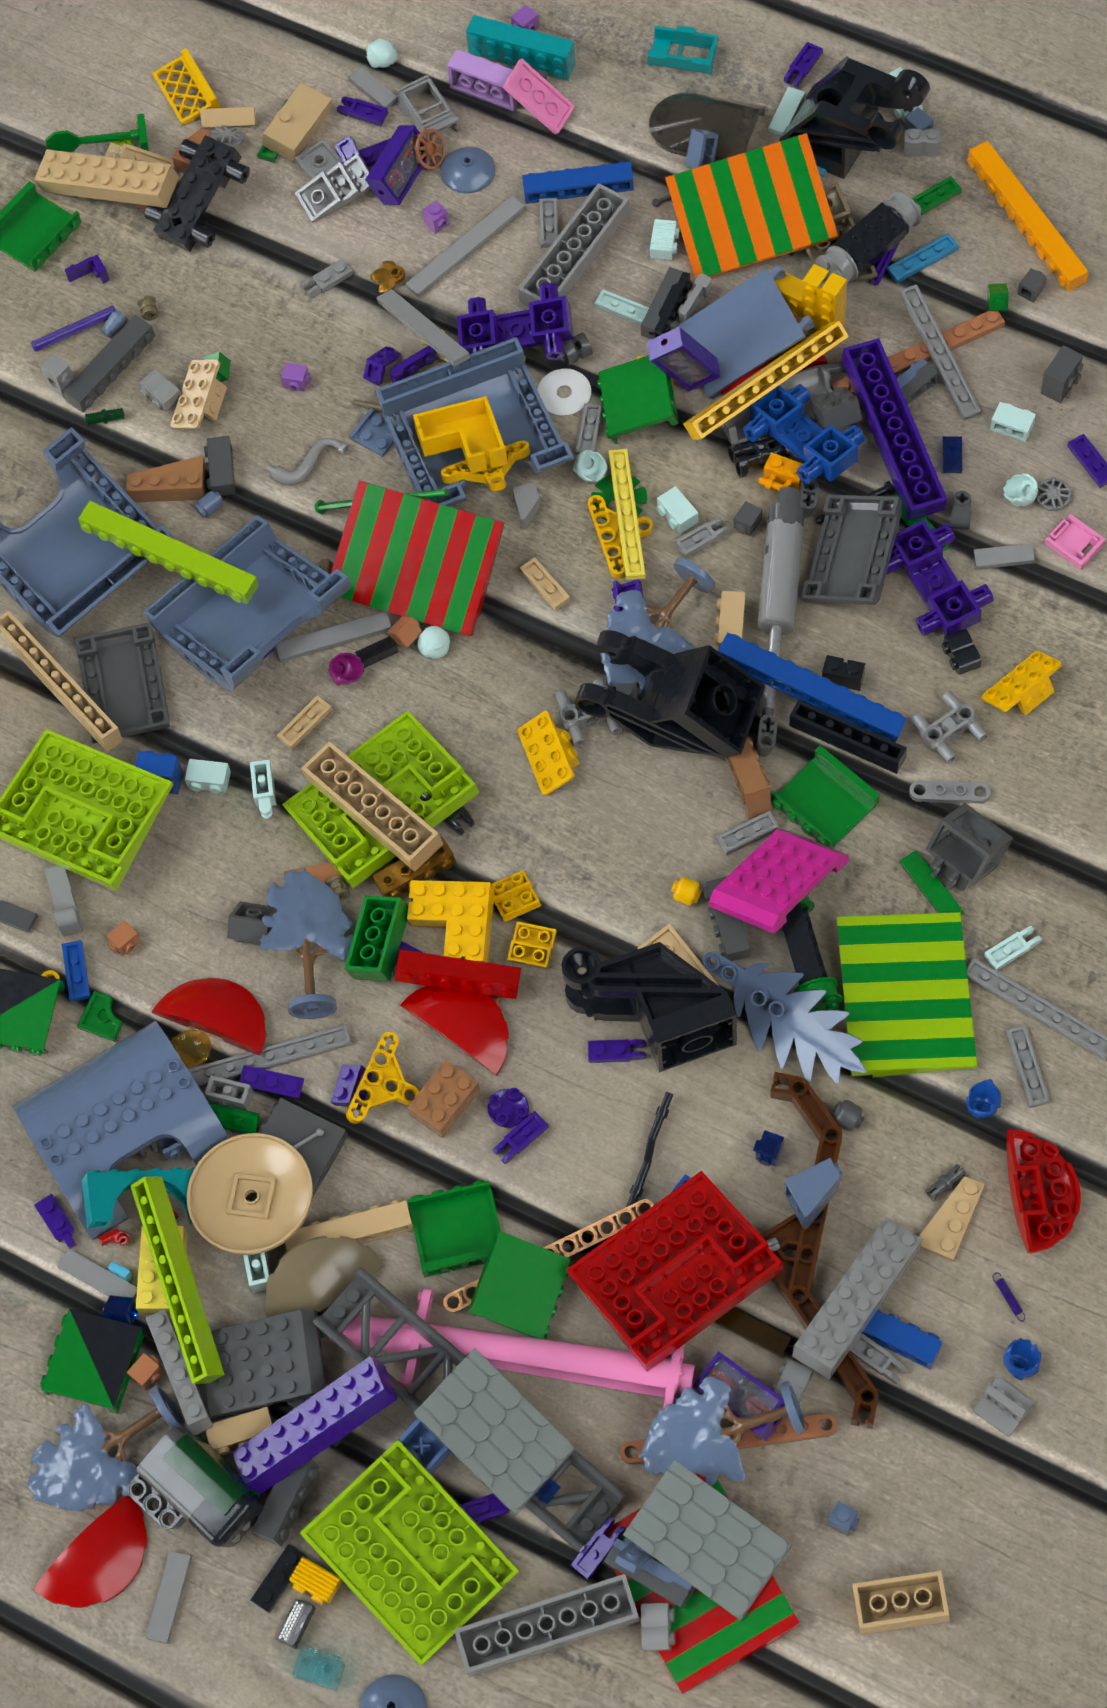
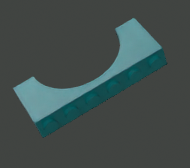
(103, 1189)

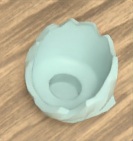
(381, 53)
(590, 466)
(1021, 489)
(433, 642)

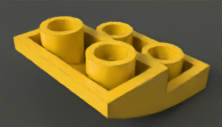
(514, 896)
(532, 944)

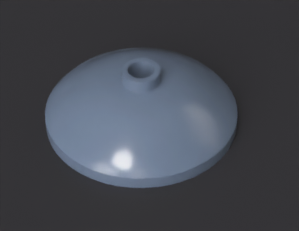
(469, 176)
(395, 1690)

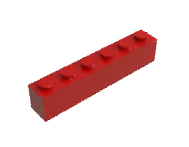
(457, 974)

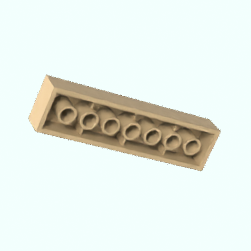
(106, 178)
(372, 806)

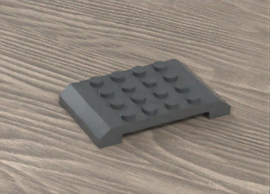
(853, 549)
(125, 678)
(265, 1363)

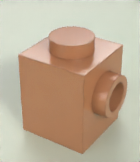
(405, 631)
(123, 939)
(145, 1371)

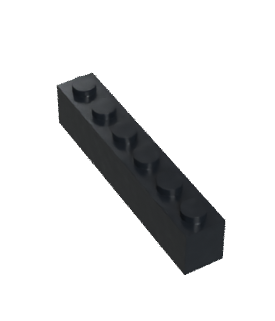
(847, 736)

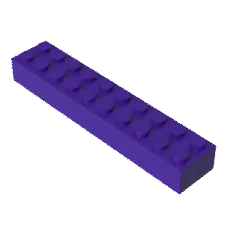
(894, 429)

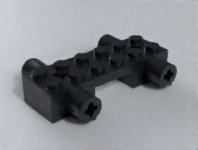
(209, 168)

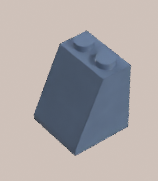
(812, 1190)

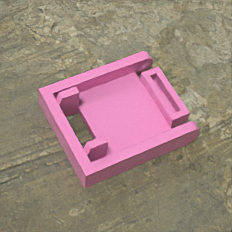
(1072, 538)

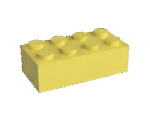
(150, 1294)

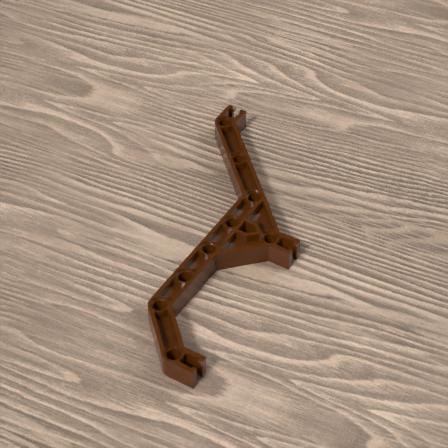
(797, 1272)

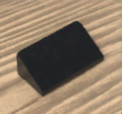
(377, 651)

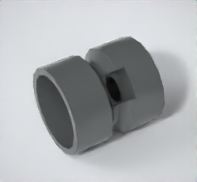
(571, 354)

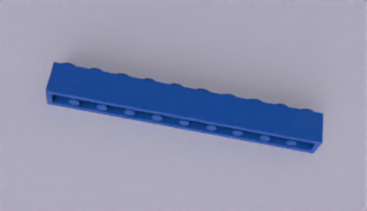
(811, 688)

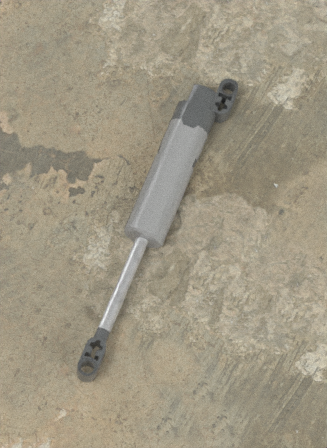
(780, 586)

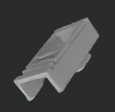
(439, 121)

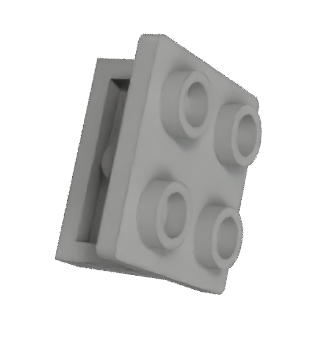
(1003, 1406)

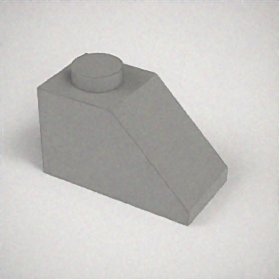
(526, 502)

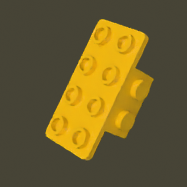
(1024, 685)
(548, 752)

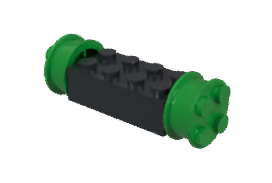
(807, 956)

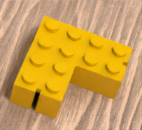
(807, 298)
(464, 426)
(459, 907)

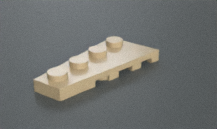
(674, 942)
(950, 1223)

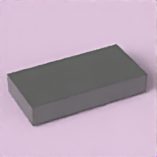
(16, 916)

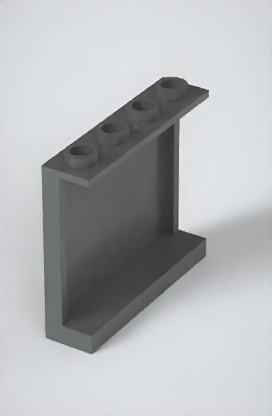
(294, 1125)

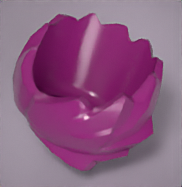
(345, 668)

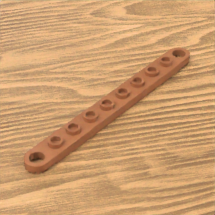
(782, 1434)

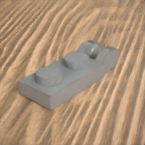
(327, 278)
(701, 537)
(877, 1358)

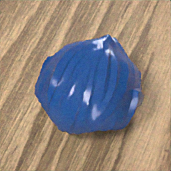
(983, 1099)

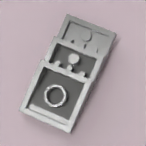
(334, 188)

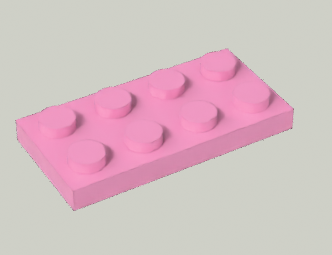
(538, 96)

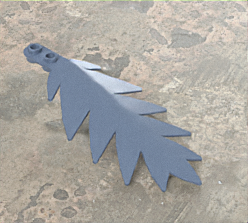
(790, 1017)

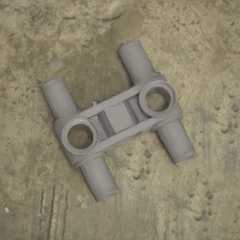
(580, 718)
(949, 727)

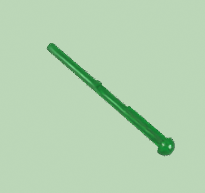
(321, 506)

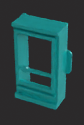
(683, 36)

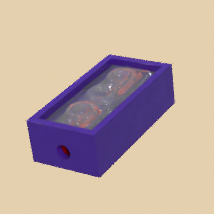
(396, 166)
(683, 359)
(747, 1394)

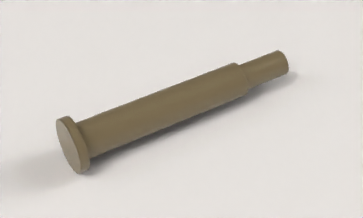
(367, 405)

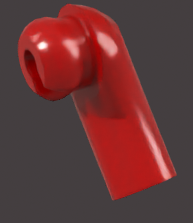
(116, 1236)

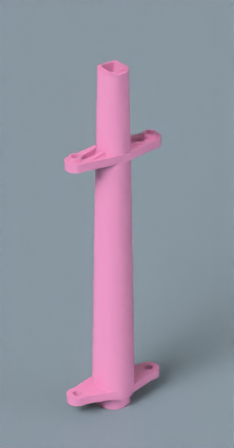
(537, 1356)

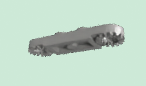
(949, 792)

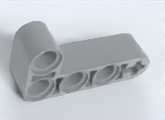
(64, 902)

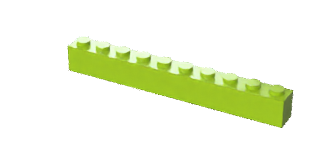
(168, 552)
(177, 1280)

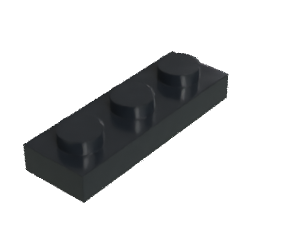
(277, 1579)

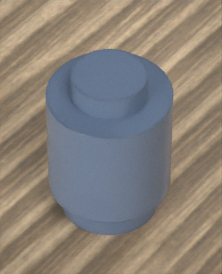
(209, 503)

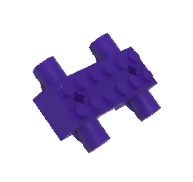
(544, 323)
(948, 600)

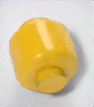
(686, 891)

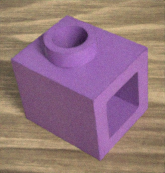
(525, 18)
(436, 217)
(295, 377)

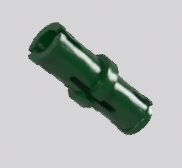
(91, 418)

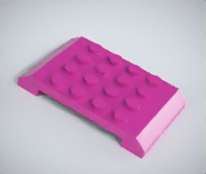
(775, 879)

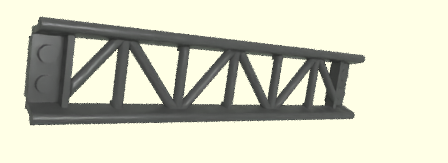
(357, 1297)

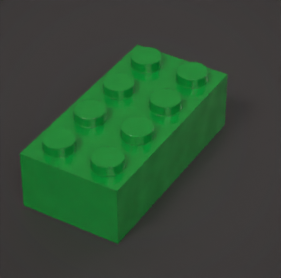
(377, 938)

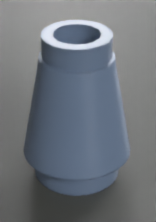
(114, 323)

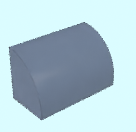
(701, 148)

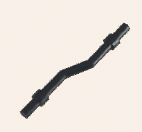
(662, 1113)

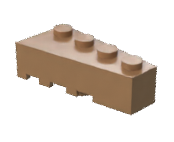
(169, 482)
(751, 780)

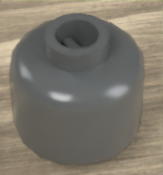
(848, 1115)

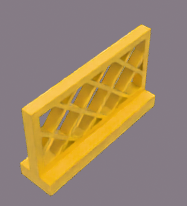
(196, 77)

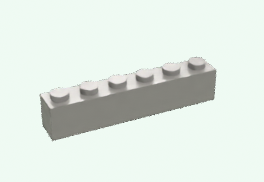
(175, 1365)

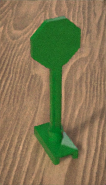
(68, 141)

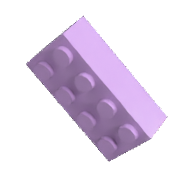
(480, 79)

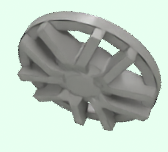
(228, 136)
(1053, 494)

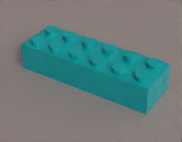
(512, 43)

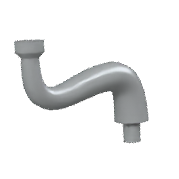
(294, 477)

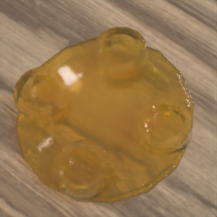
(192, 1047)

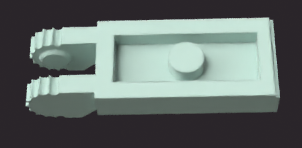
(1011, 948)

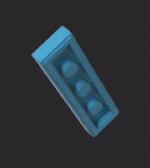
(922, 258)

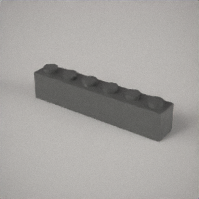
(109, 364)

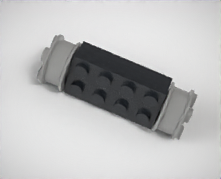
(871, 237)

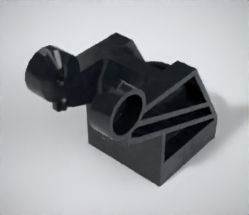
(844, 113)
(688, 698)
(672, 1001)

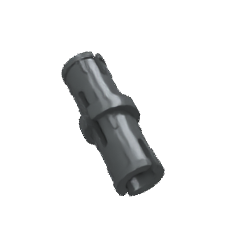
(945, 1182)

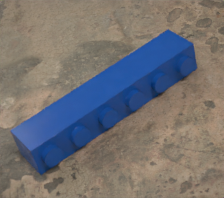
(577, 181)

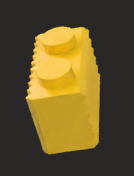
(316, 1581)

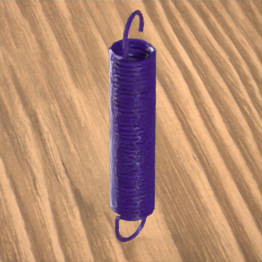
(1007, 1294)

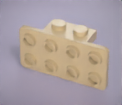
(199, 396)

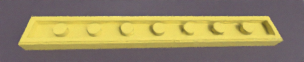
(626, 514)

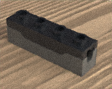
(666, 303)

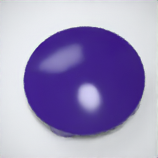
(508, 1107)

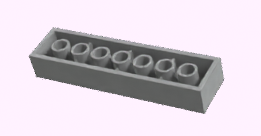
(577, 244)
(857, 1298)
(546, 1625)

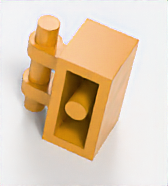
(780, 473)

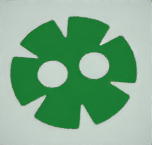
(606, 487)

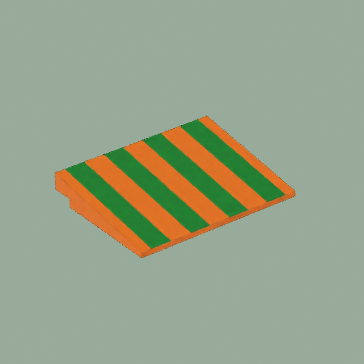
(751, 207)

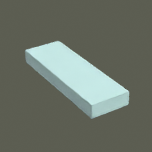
(786, 111)
(621, 307)

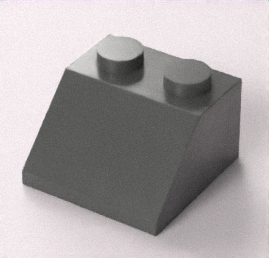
(246, 922)

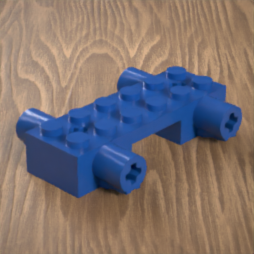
(783, 418)

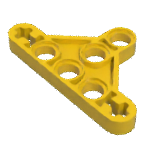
(458, 471)
(612, 528)
(378, 1092)

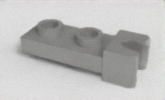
(701, 289)

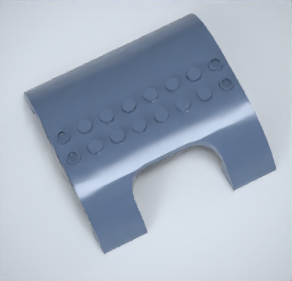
(514, 401)
(51, 562)
(230, 637)
(116, 1109)

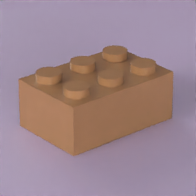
(443, 1098)

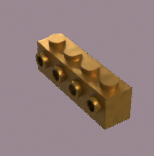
(398, 876)

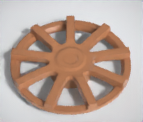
(430, 149)

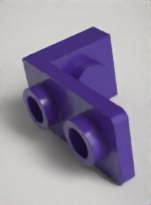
(90, 265)
(377, 364)

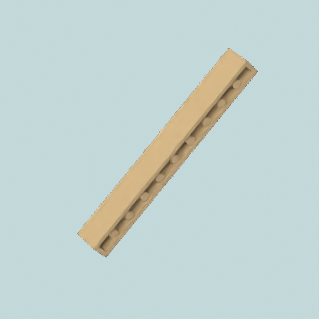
(59, 682)

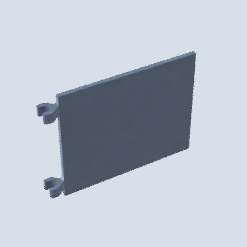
(746, 328)

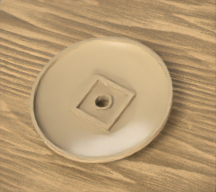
(242, 1167)

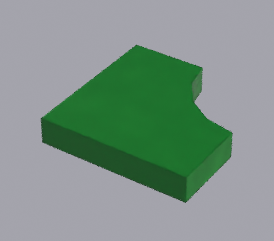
(99, 1018)

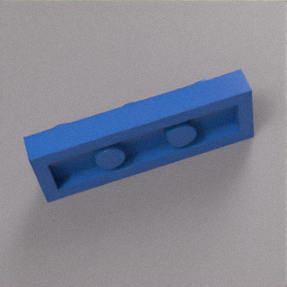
(76, 971)

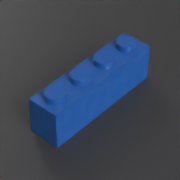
(903, 1338)

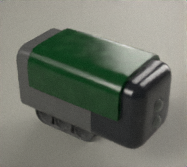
(195, 1487)

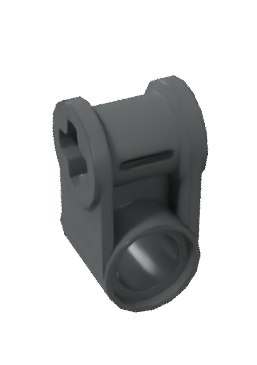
(961, 511)

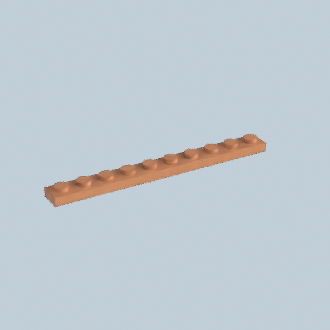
(954, 338)

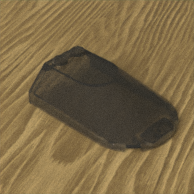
(680, 113)

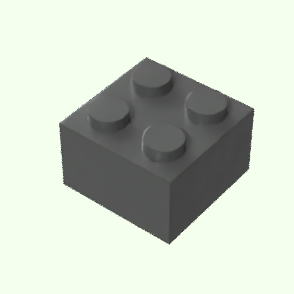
(1062, 374)
(836, 408)

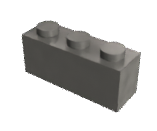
(220, 465)

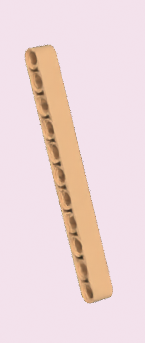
(575, 1238)

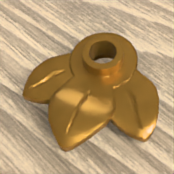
(388, 276)

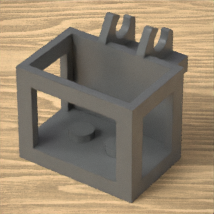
(968, 848)

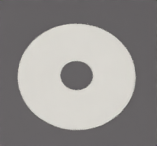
(564, 377)

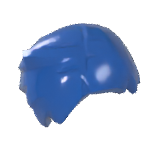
(1022, 1358)

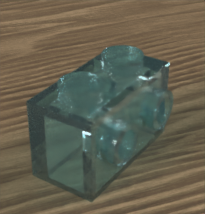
(318, 1668)

